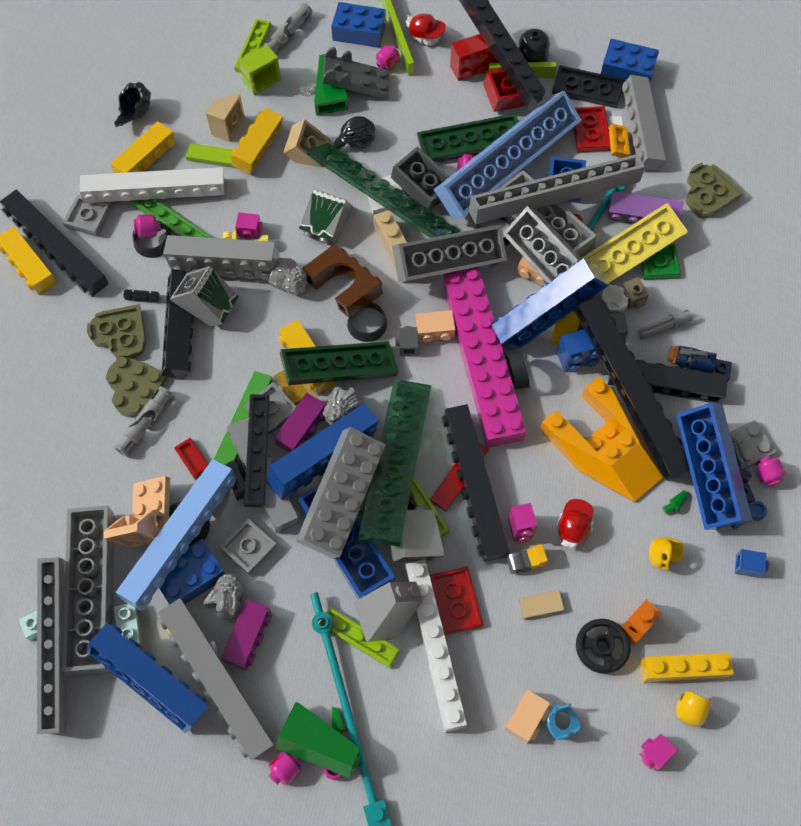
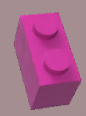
(522, 522)

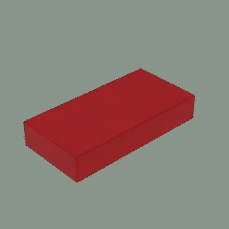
(191, 457)

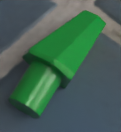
(675, 503)
(338, 721)

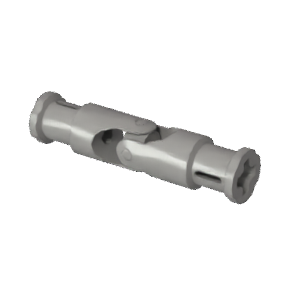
(292, 24)
(137, 429)

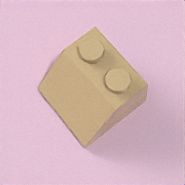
(225, 116)
(301, 138)

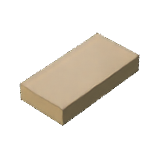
(541, 604)

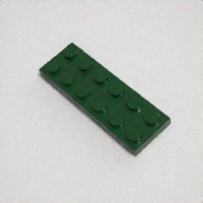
(464, 138)
(338, 363)

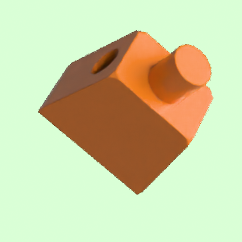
(641, 621)

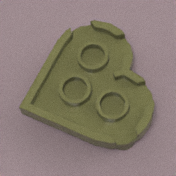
(710, 190)
(119, 330)
(133, 385)

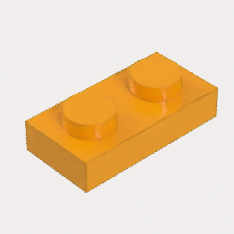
(619, 141)

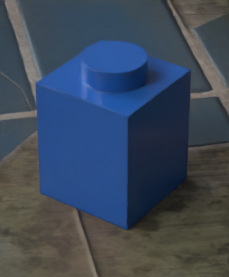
(751, 563)

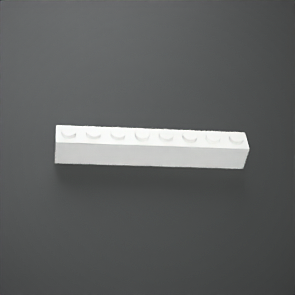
(152, 185)
(436, 650)

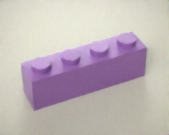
(638, 206)

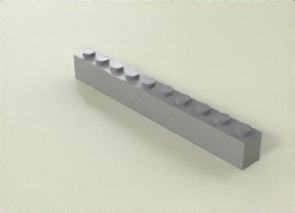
(556, 188)

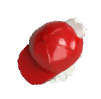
(425, 28)
(575, 523)

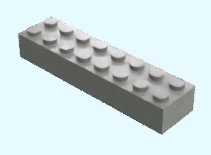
(86, 587)

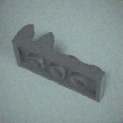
(354, 76)

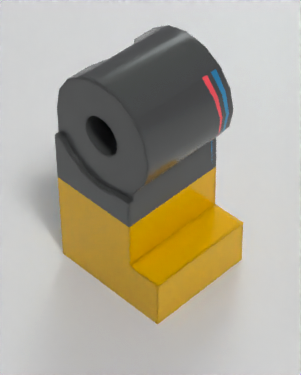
(527, 559)

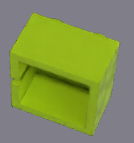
(260, 69)

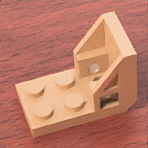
(148, 516)

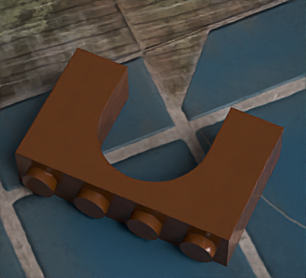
(337, 262)

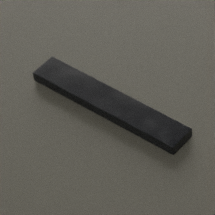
(257, 451)

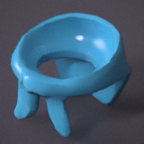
(558, 733)

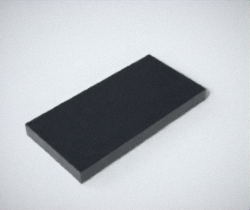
(588, 86)

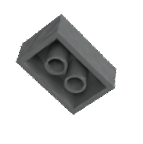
(419, 177)

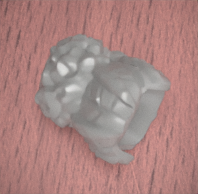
(288, 276)
(341, 404)
(226, 596)

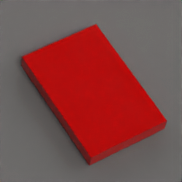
(593, 130)
(456, 600)

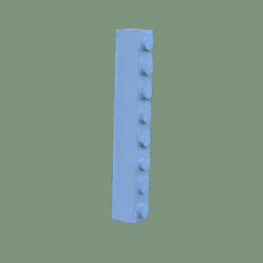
(176, 535)

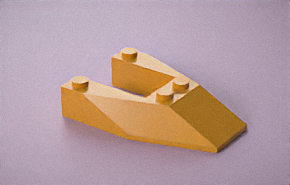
(612, 454)

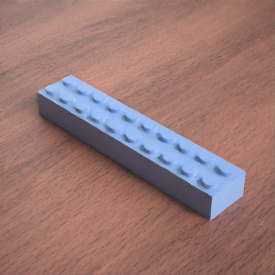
(508, 154)

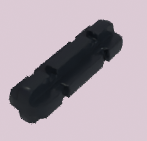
(141, 295)

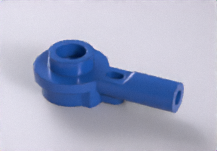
(758, 512)

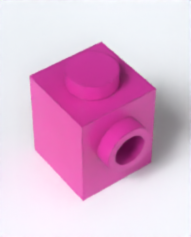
(248, 225)
(656, 752)

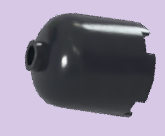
(534, 45)

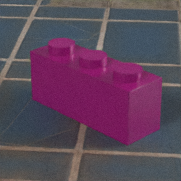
(300, 423)
(246, 635)

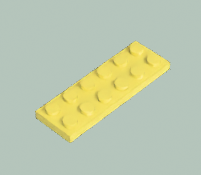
(637, 243)

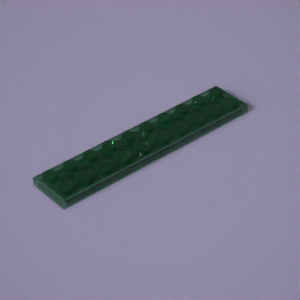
(381, 191)
(394, 474)

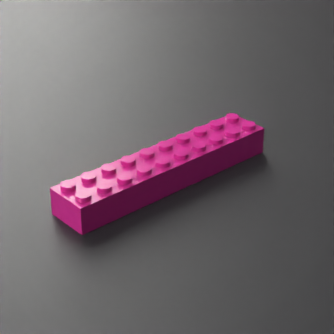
(483, 358)

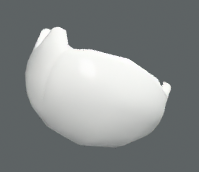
(614, 298)

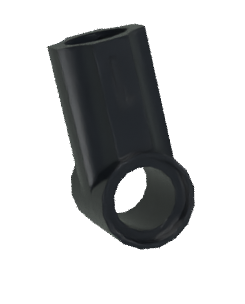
(239, 471)

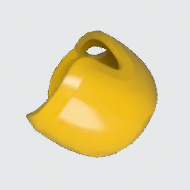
(665, 550)
(692, 709)

